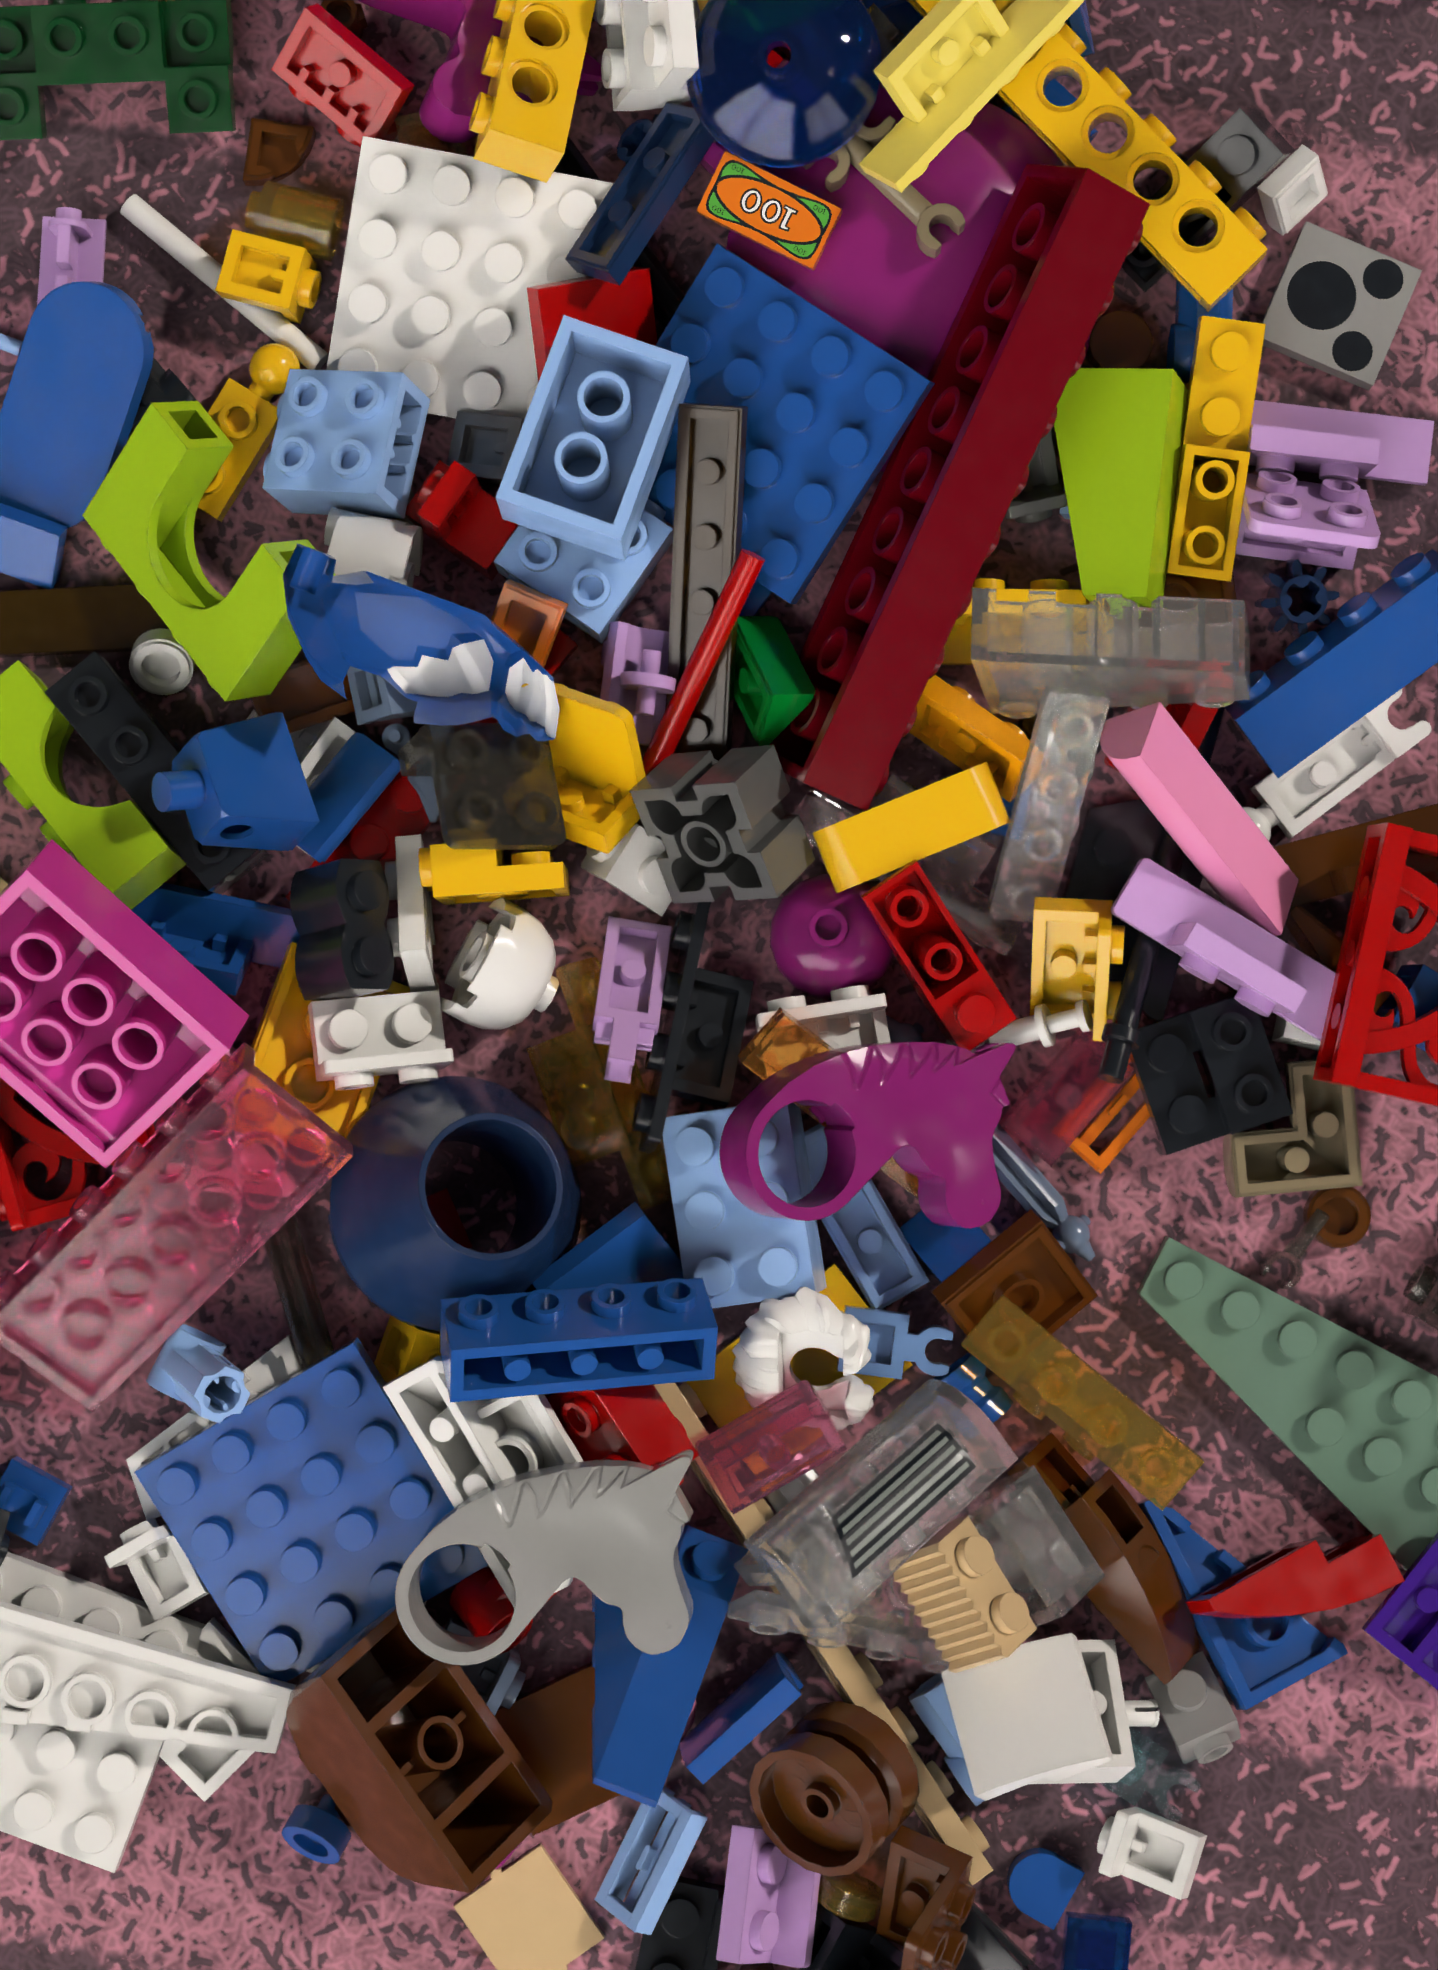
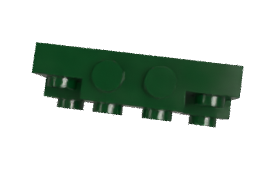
(118, 42)

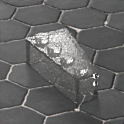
(1132, 653)

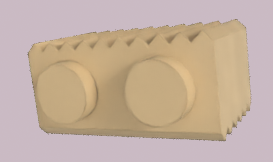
(964, 1598)

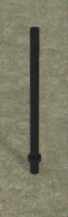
(1122, 1034)

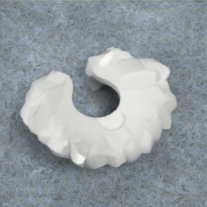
(797, 1324)

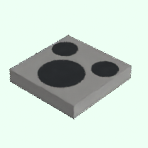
(1338, 305)

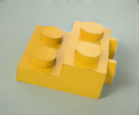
(481, 875)

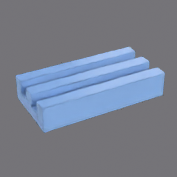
(658, 1864)

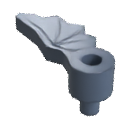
(394, 738)

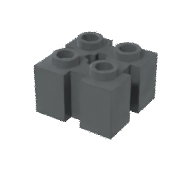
(723, 825)

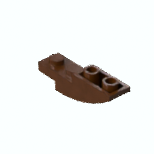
(1140, 1583)

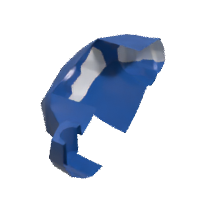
(423, 645)

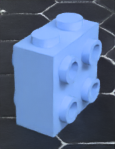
(346, 442)
(589, 581)

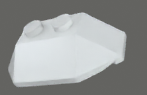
(479, 1441)

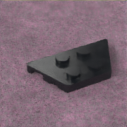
(1105, 856)

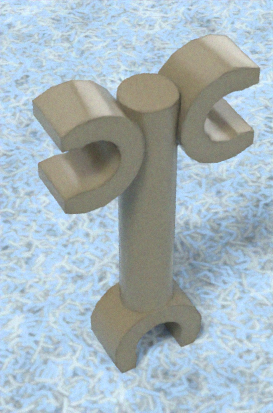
(909, 202)

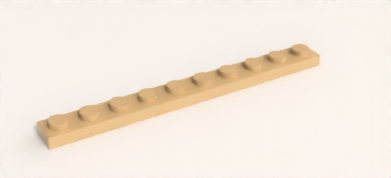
(850, 1675)

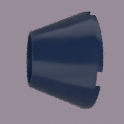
(382, 1208)

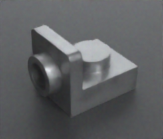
(484, 443)

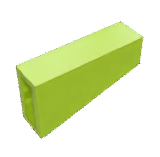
(1120, 475)

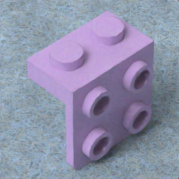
(1305, 520)

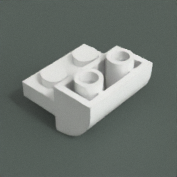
(648, 51)

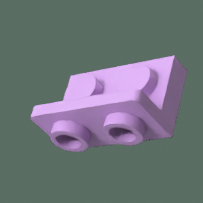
(766, 1904)

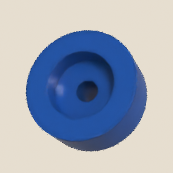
(317, 1831)

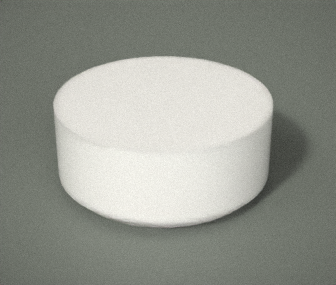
(160, 663)

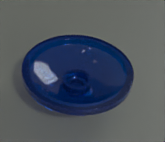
(790, 111)

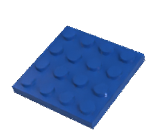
(817, 416)
(306, 1512)

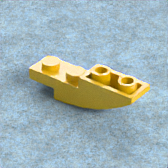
(1215, 448)

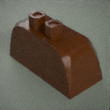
(414, 1759)

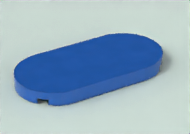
(72, 399)

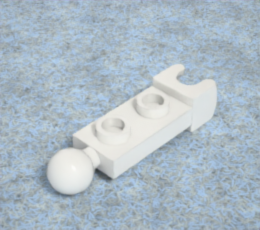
(1332, 772)

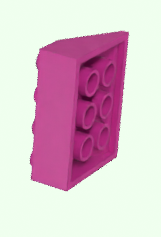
(99, 1008)

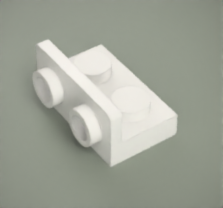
(378, 1038)

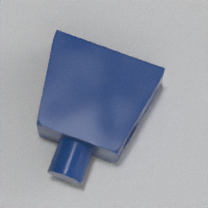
(240, 786)

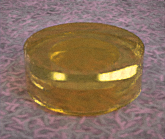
(850, 1897)

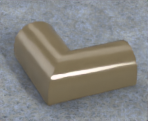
(1311, 1154)

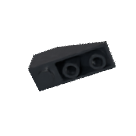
(1240, 159)

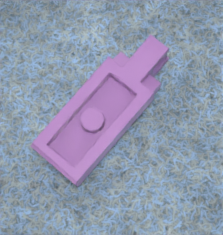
(630, 992)

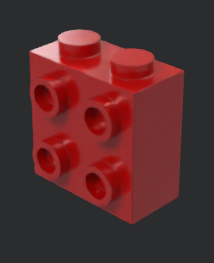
(621, 1424)

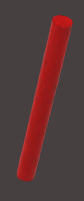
(703, 658)

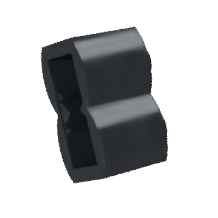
(342, 929)

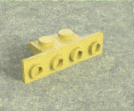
(950, 72)

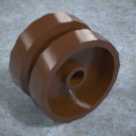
(834, 1788)

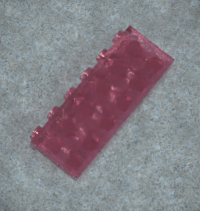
(165, 1229)

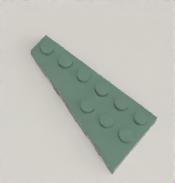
(1327, 1394)

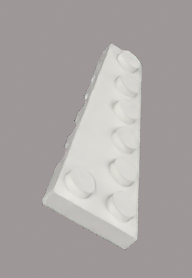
(117, 1684)

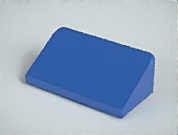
(346, 792)

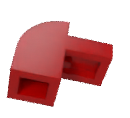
(461, 517)

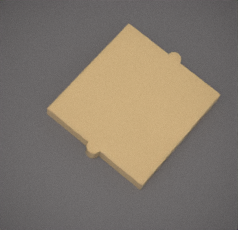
(529, 1916)

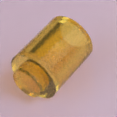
(297, 218)

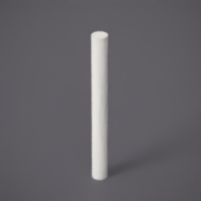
(208, 271)

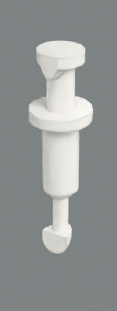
(1043, 1025)

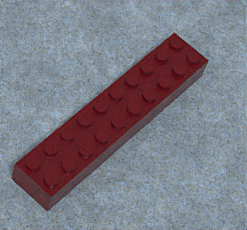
(956, 474)

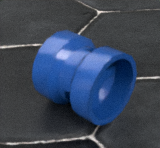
(969, 1377)

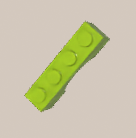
(109, 841)

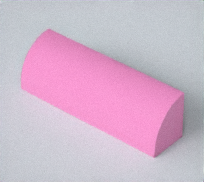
(1200, 814)

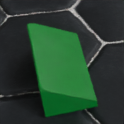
(768, 677)

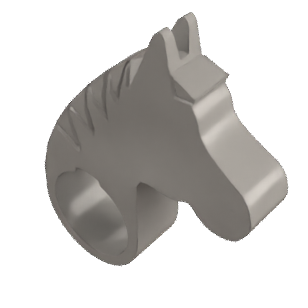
(582, 1520)

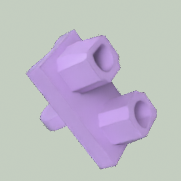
(637, 674)

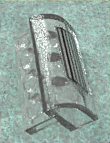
(877, 1504)

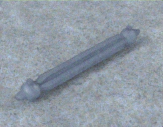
(1021, 1175)

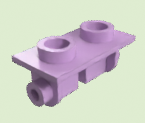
(70, 250)

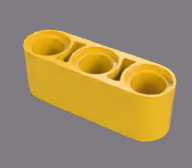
(911, 827)

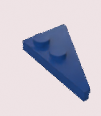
(1249, 1653)

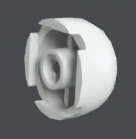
(502, 970)

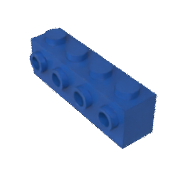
(1345, 668)
(577, 1339)

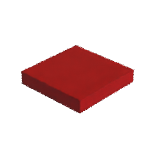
(618, 308)

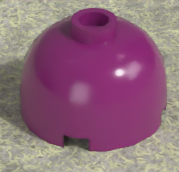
(827, 939)

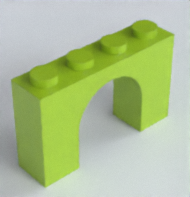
(147, 524)

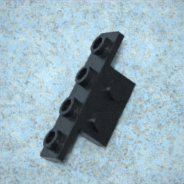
(700, 1034)

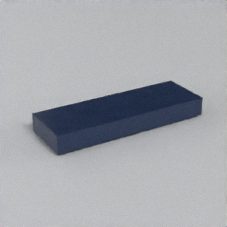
(641, 195)

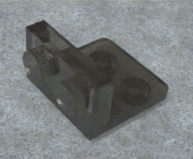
(488, 786)

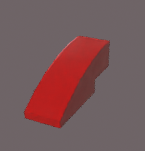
(1303, 1581)

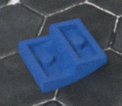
(619, 1253)
(740, 1717)

